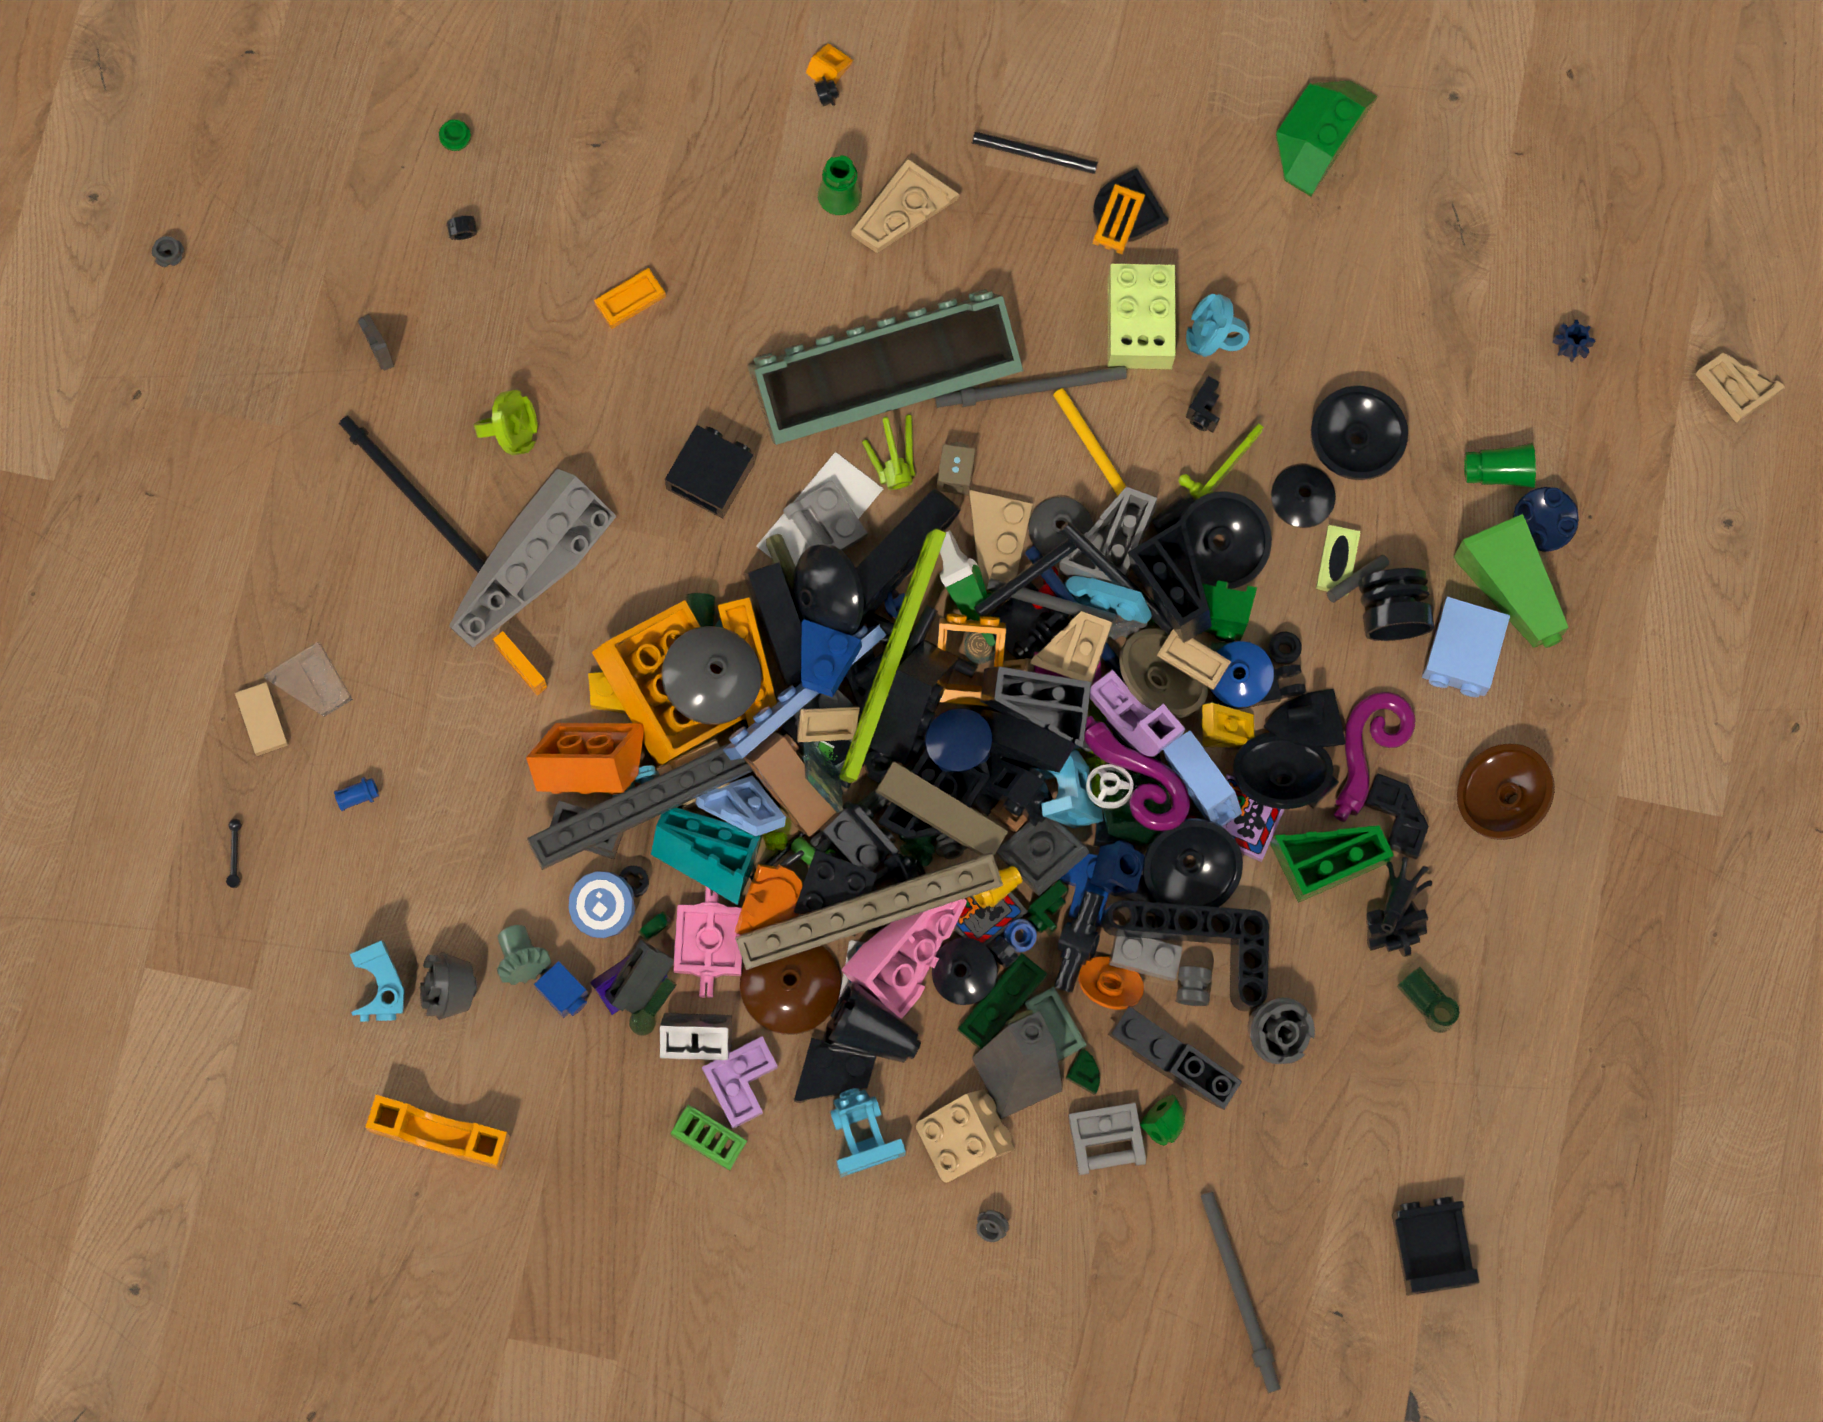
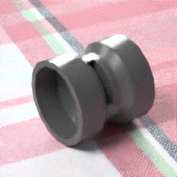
(1194, 984)

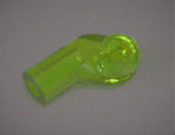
(775, 840)

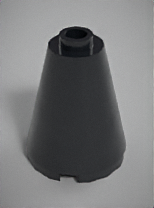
(870, 1027)

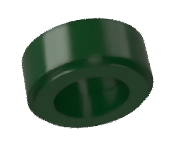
(655, 926)

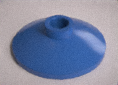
(1258, 675)

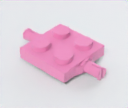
(707, 941)

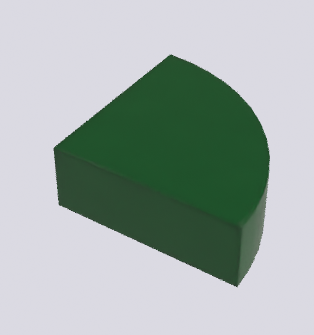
(1085, 1072)

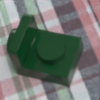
(1049, 902)

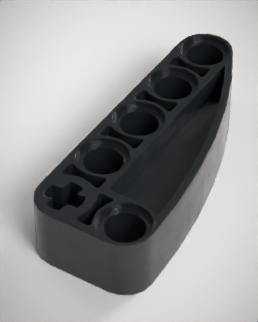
(899, 551)

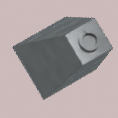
(1020, 1066)

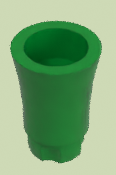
(839, 187)
(1502, 466)

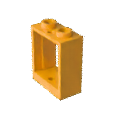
(957, 622)

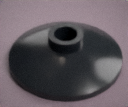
(1299, 510)
(980, 973)

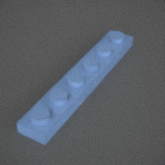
(789, 703)

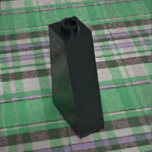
(778, 619)

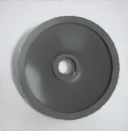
(699, 691)

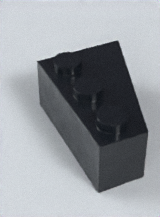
(913, 702)

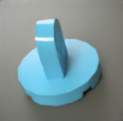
(1212, 324)

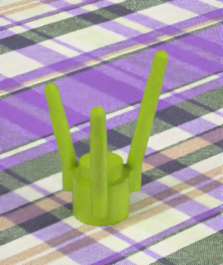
(897, 473)

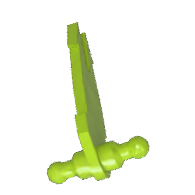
(1197, 489)

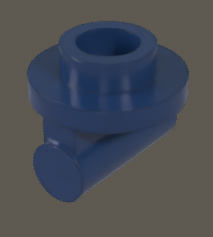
(894, 602)

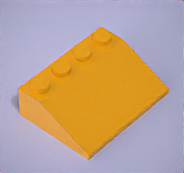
(634, 671)

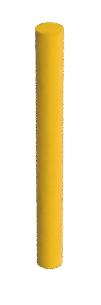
(1089, 441)

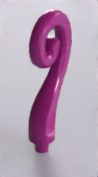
(1110, 750)
(1357, 785)

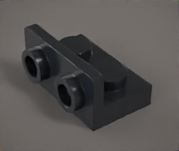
(858, 836)

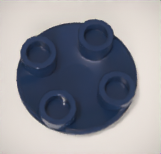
(1549, 516)
(958, 740)

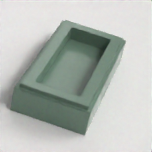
(1059, 1022)

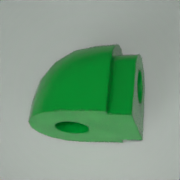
(1164, 1120)

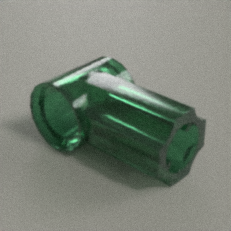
(1427, 997)

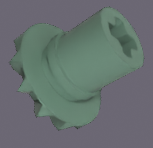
(521, 958)

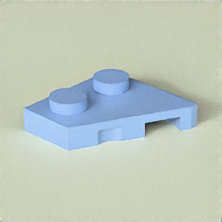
(744, 806)

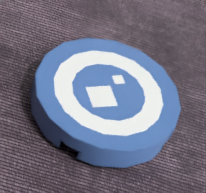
(601, 904)

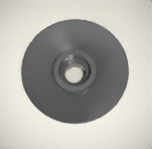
(1043, 521)

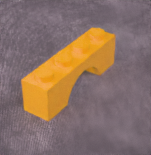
(437, 1133)

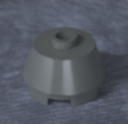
(447, 986)
(1280, 1030)

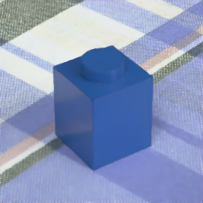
(562, 990)

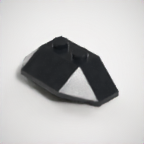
(961, 785)

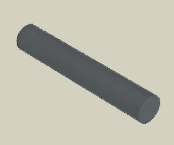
(1352, 582)

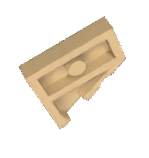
(1737, 386)

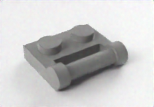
(833, 515)
(1106, 1127)

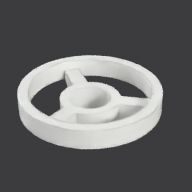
(1120, 784)

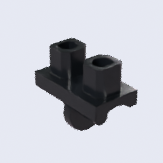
(1405, 932)

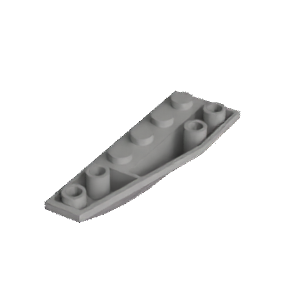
(532, 555)

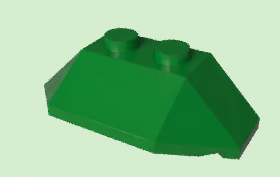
(1320, 130)

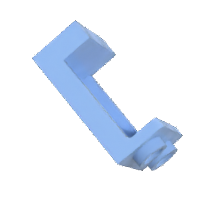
(1466, 647)

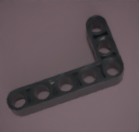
(1202, 931)

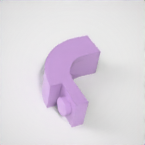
(1134, 723)

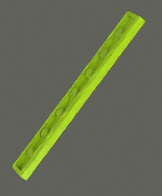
(892, 656)

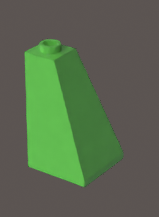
(1513, 577)

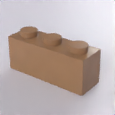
(784, 777)

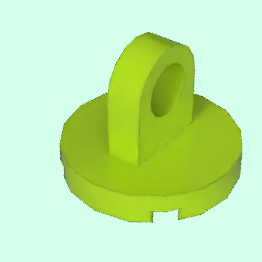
(511, 422)

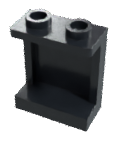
(1433, 1246)

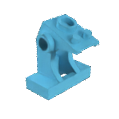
(1072, 802)
(378, 961)
(852, 1108)

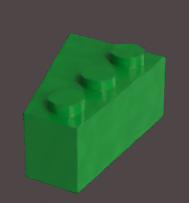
(1228, 610)
(1328, 859)

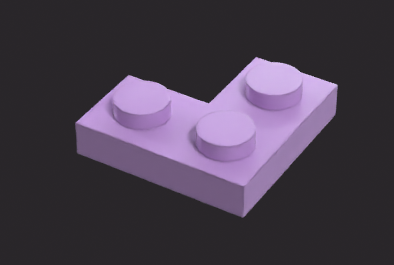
(731, 1079)

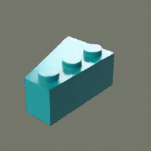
(706, 851)

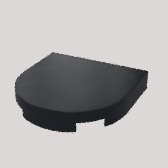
(1150, 216)

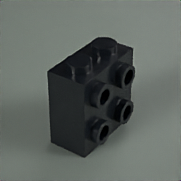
(710, 470)

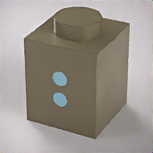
(956, 468)

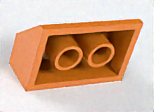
(587, 758)

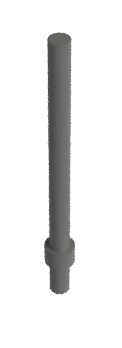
(970, 396)
(1262, 1356)

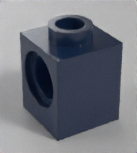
(1118, 868)

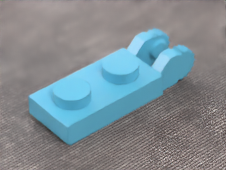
(1110, 598)

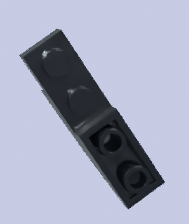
(1174, 1059)

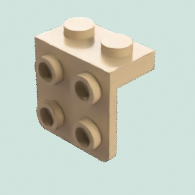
(964, 1135)

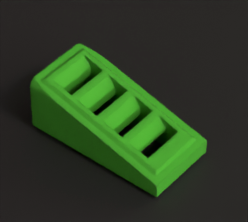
(682, 1124)

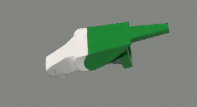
(963, 581)

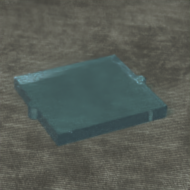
(823, 775)

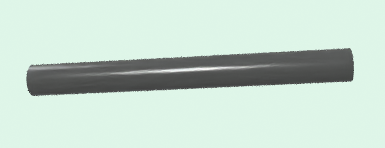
(1052, 602)

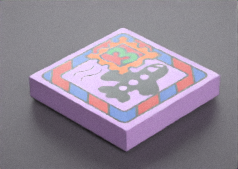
(1254, 826)

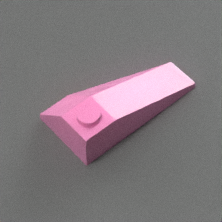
(900, 955)

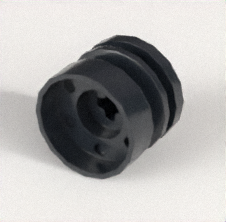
(1396, 604)

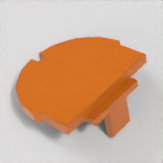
(769, 898)

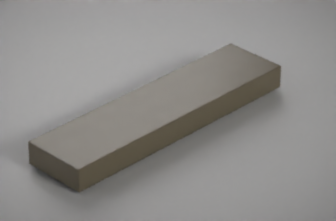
(940, 810)

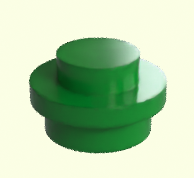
(454, 135)

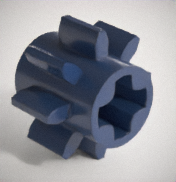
(1580, 336)

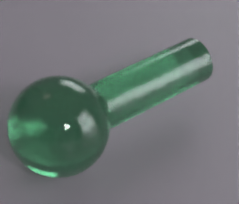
(643, 1020)

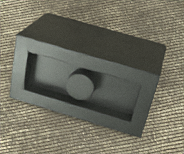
(639, 978)

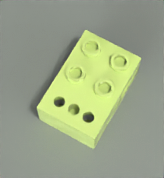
(1141, 316)

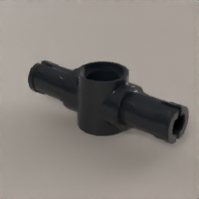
(1078, 941)

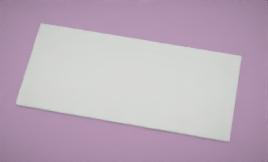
(853, 485)

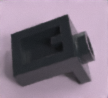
(1205, 399)

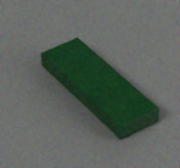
(1002, 1002)

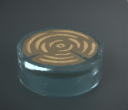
(977, 648)

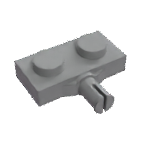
(1146, 955)

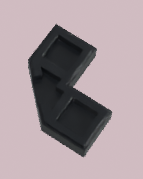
(1398, 801)

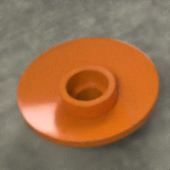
(1109, 984)

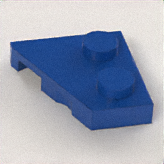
(826, 657)

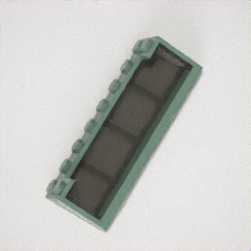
(885, 366)

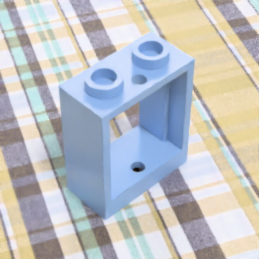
(1202, 779)

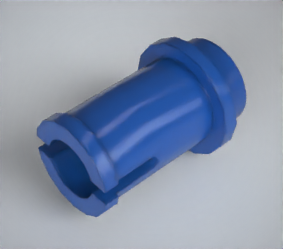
(356, 794)

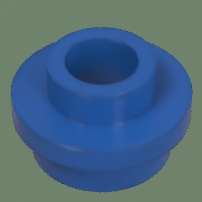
(1029, 934)

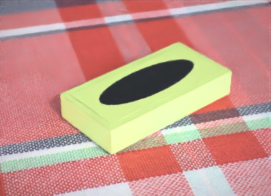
(1337, 557)

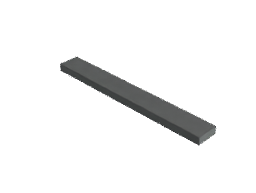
(635, 806)

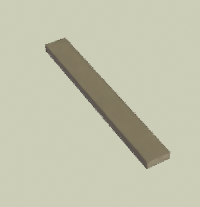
(869, 911)

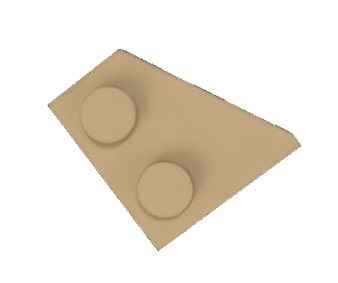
(1076, 648)

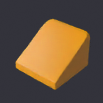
(828, 63)

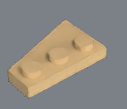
(902, 206)
(998, 534)

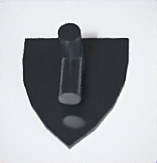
(1309, 720)

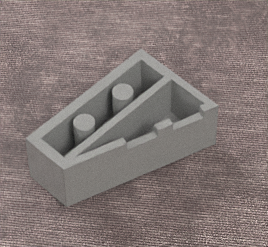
(1114, 534)

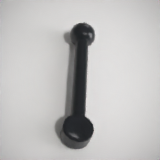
(233, 880)

